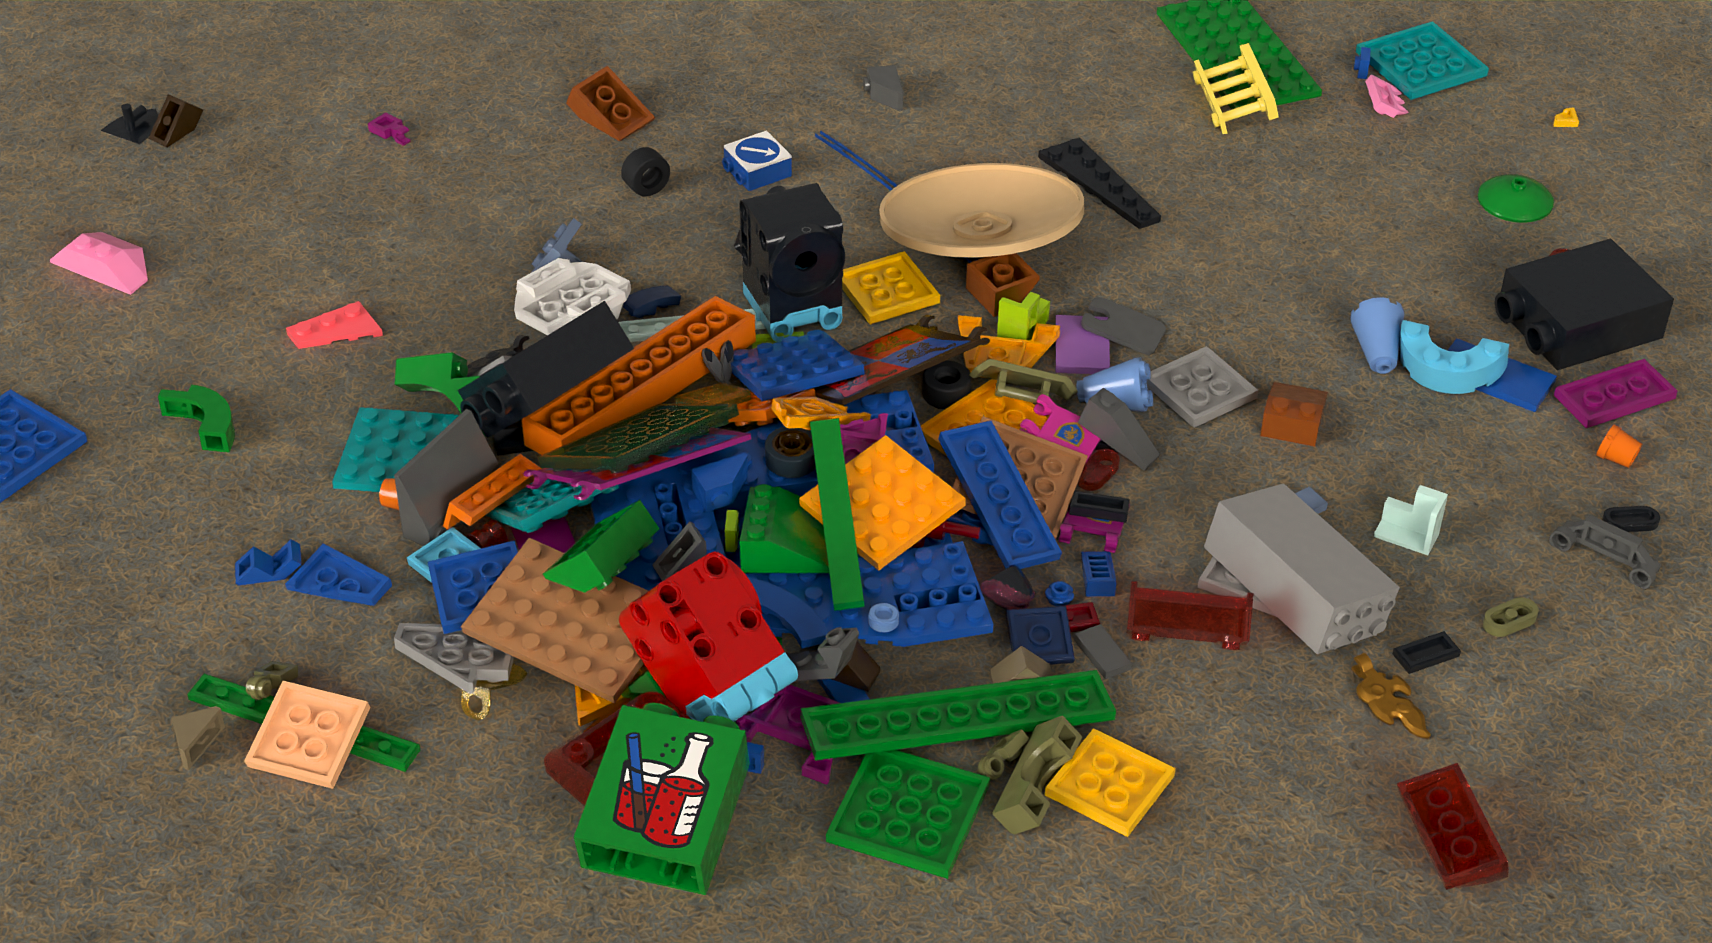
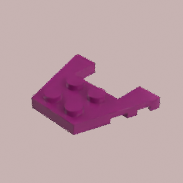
(782, 720)

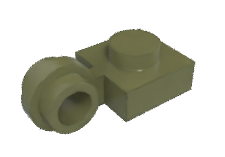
(270, 677)
(1006, 748)

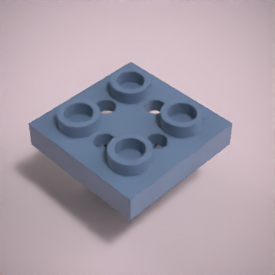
(557, 247)

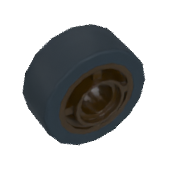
(790, 452)

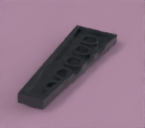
(1098, 178)

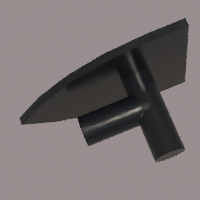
(133, 125)

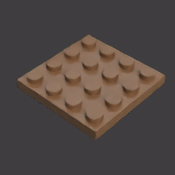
(1046, 468)

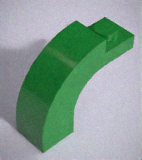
(207, 406)

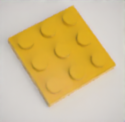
(888, 287)
(1110, 782)

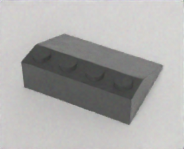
(439, 474)

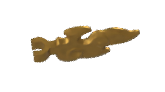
(1378, 694)

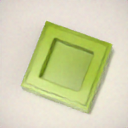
(731, 531)

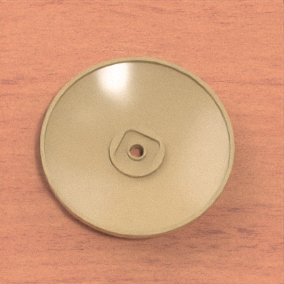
(981, 210)

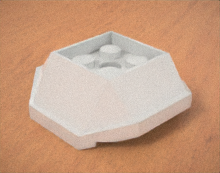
(565, 291)

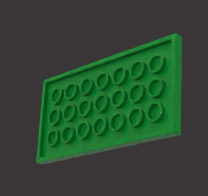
(1217, 29)

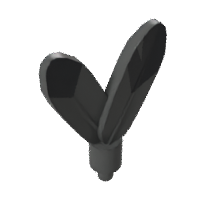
(720, 369)

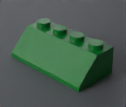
(604, 549)

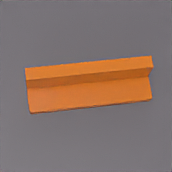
(490, 492)

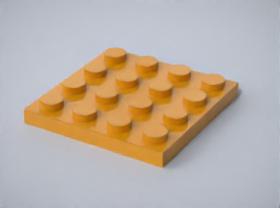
(976, 405)
(891, 501)

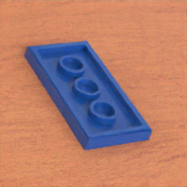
(1518, 384)

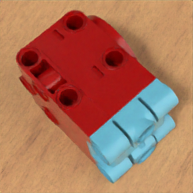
(708, 641)

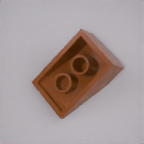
(608, 105)
(1293, 413)

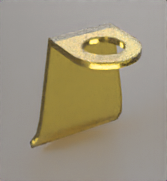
(483, 691)

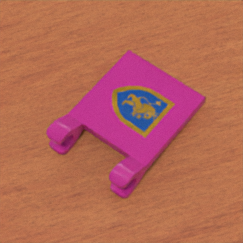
(1061, 427)

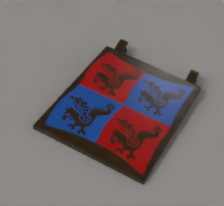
(898, 357)

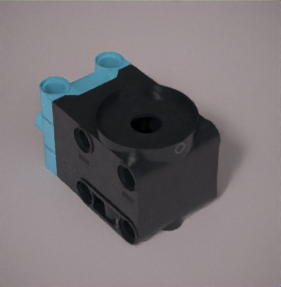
(792, 258)

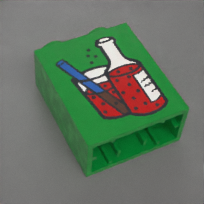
(663, 798)

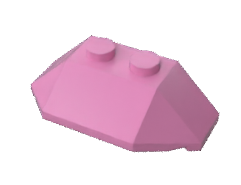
(105, 261)

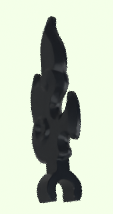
(492, 356)

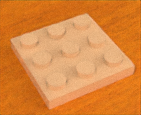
(307, 734)

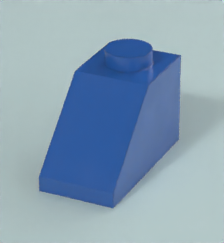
(720, 481)

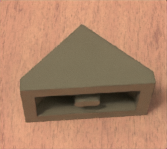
(1019, 666)
(196, 732)

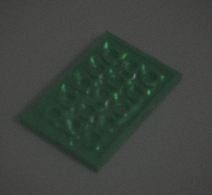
(638, 437)

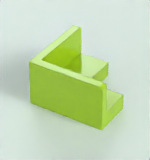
(1019, 319)

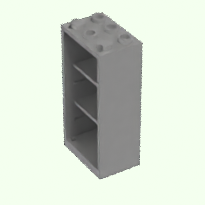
(1301, 568)

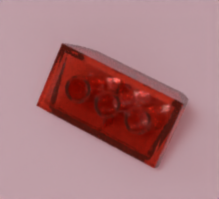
(1453, 828)

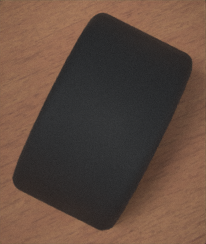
(641, 161)
(945, 384)

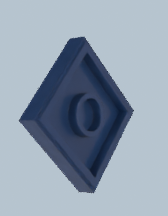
(1042, 632)

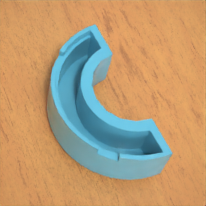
(1450, 370)

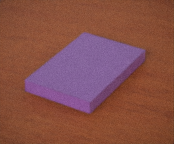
(1078, 349)

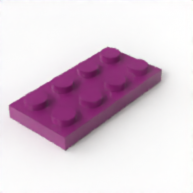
(1615, 393)

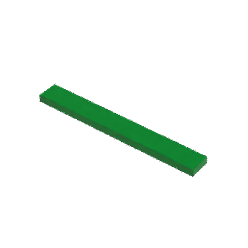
(837, 515)
(234, 700)

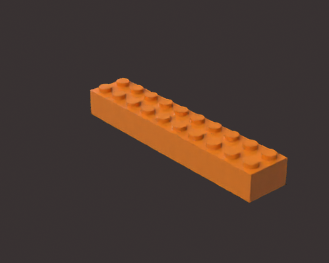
(641, 377)

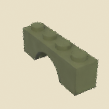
(1048, 748)

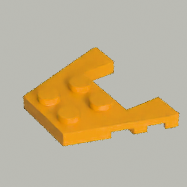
(1008, 350)

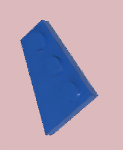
(339, 578)

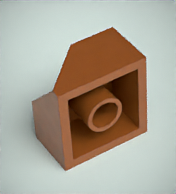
(1000, 277)

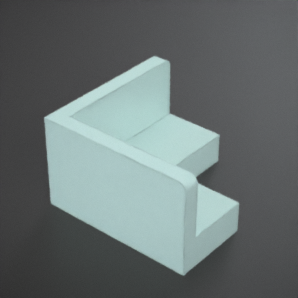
(1413, 525)

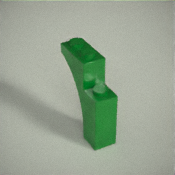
(434, 373)

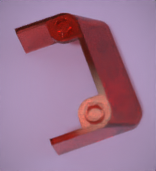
(1189, 616)
(570, 758)

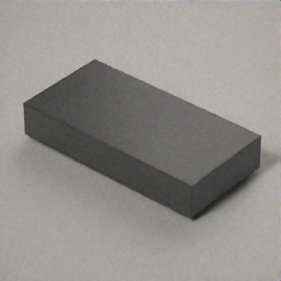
(1103, 651)

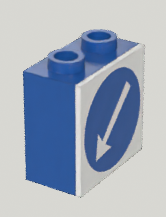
(757, 160)

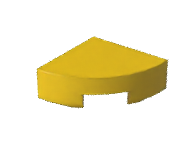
(1567, 118)

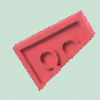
(340, 324)

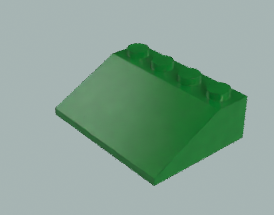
(780, 534)

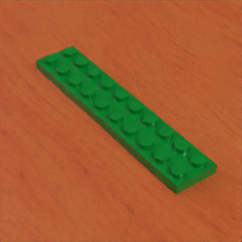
(954, 714)

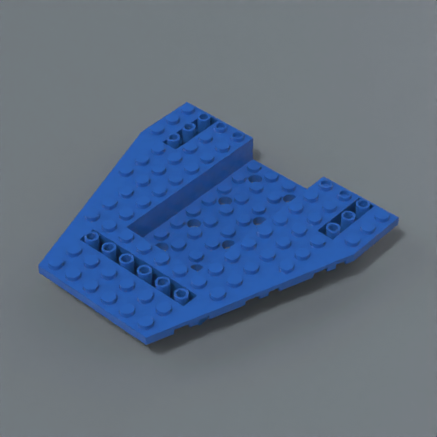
(927, 584)

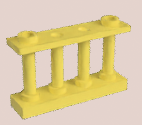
(1252, 74)

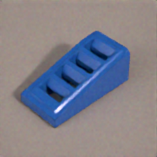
(1098, 574)

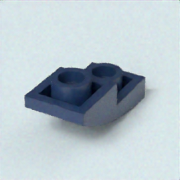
(647, 300)

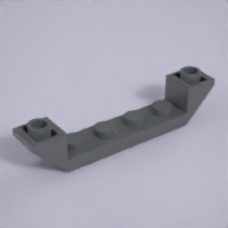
(830, 657)

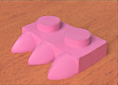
(1385, 97)

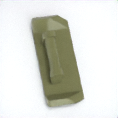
(1024, 376)

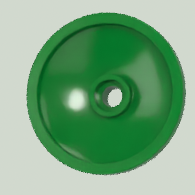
(1515, 198)

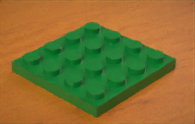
(909, 811)

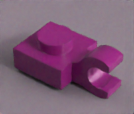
(387, 126)

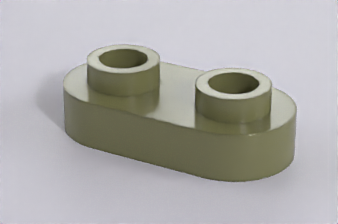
(1506, 617)

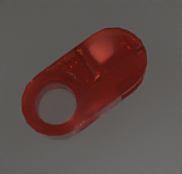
(1096, 474)

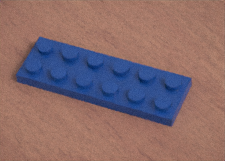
(999, 495)

